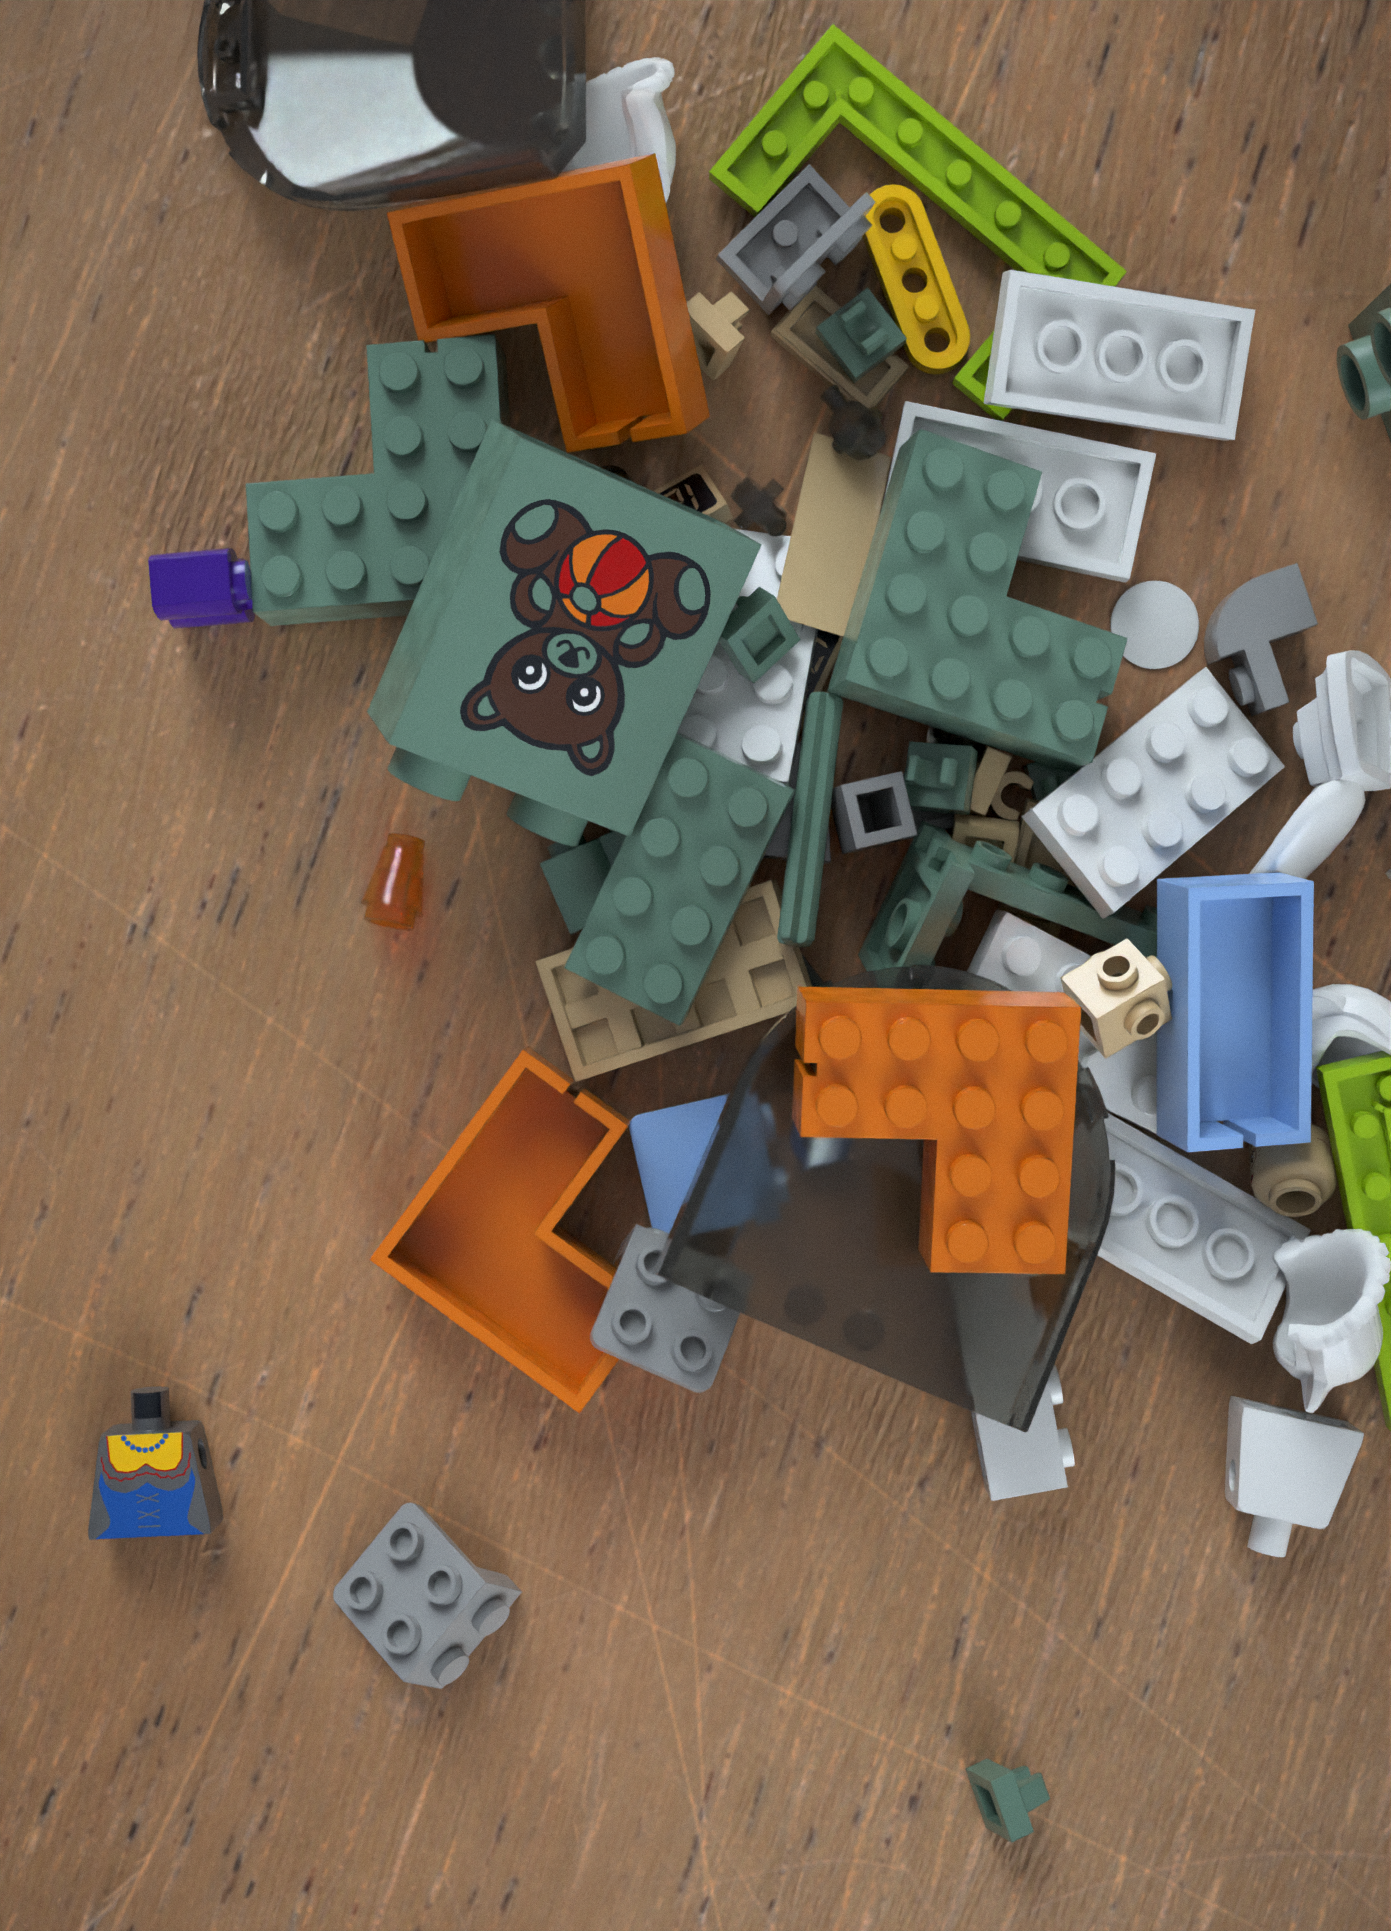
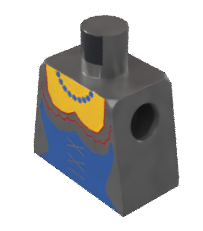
(153, 1475)

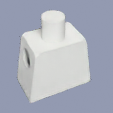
(1285, 1469)

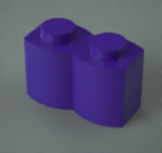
(201, 588)

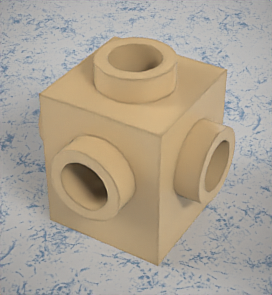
(1119, 996)

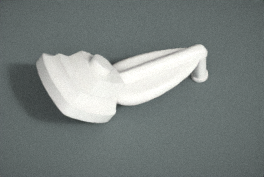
(1345, 752)

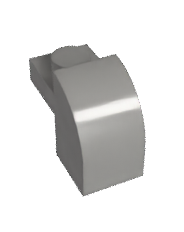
(1247, 623)
(878, 813)

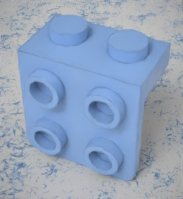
(669, 1151)

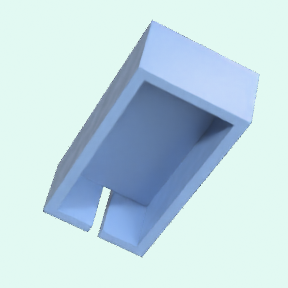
(1237, 1010)

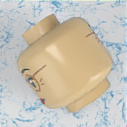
(1294, 1176)

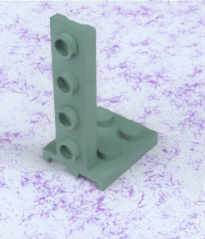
(934, 878)

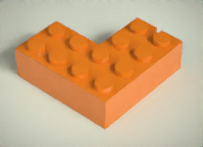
(589, 266)
(984, 1088)
(487, 1232)

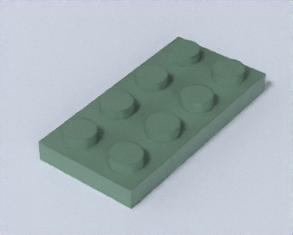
(679, 879)

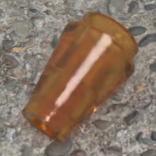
(397, 884)

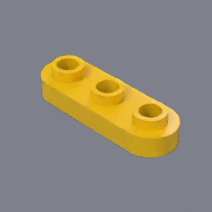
(916, 252)

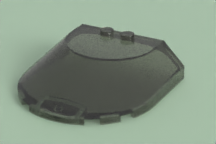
(394, 95)
(829, 1238)

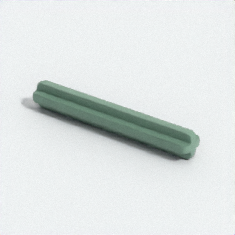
(810, 819)

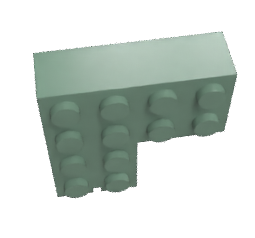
(367, 539)
(936, 622)

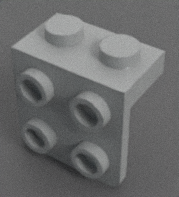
(789, 239)
(660, 1322)
(423, 1599)

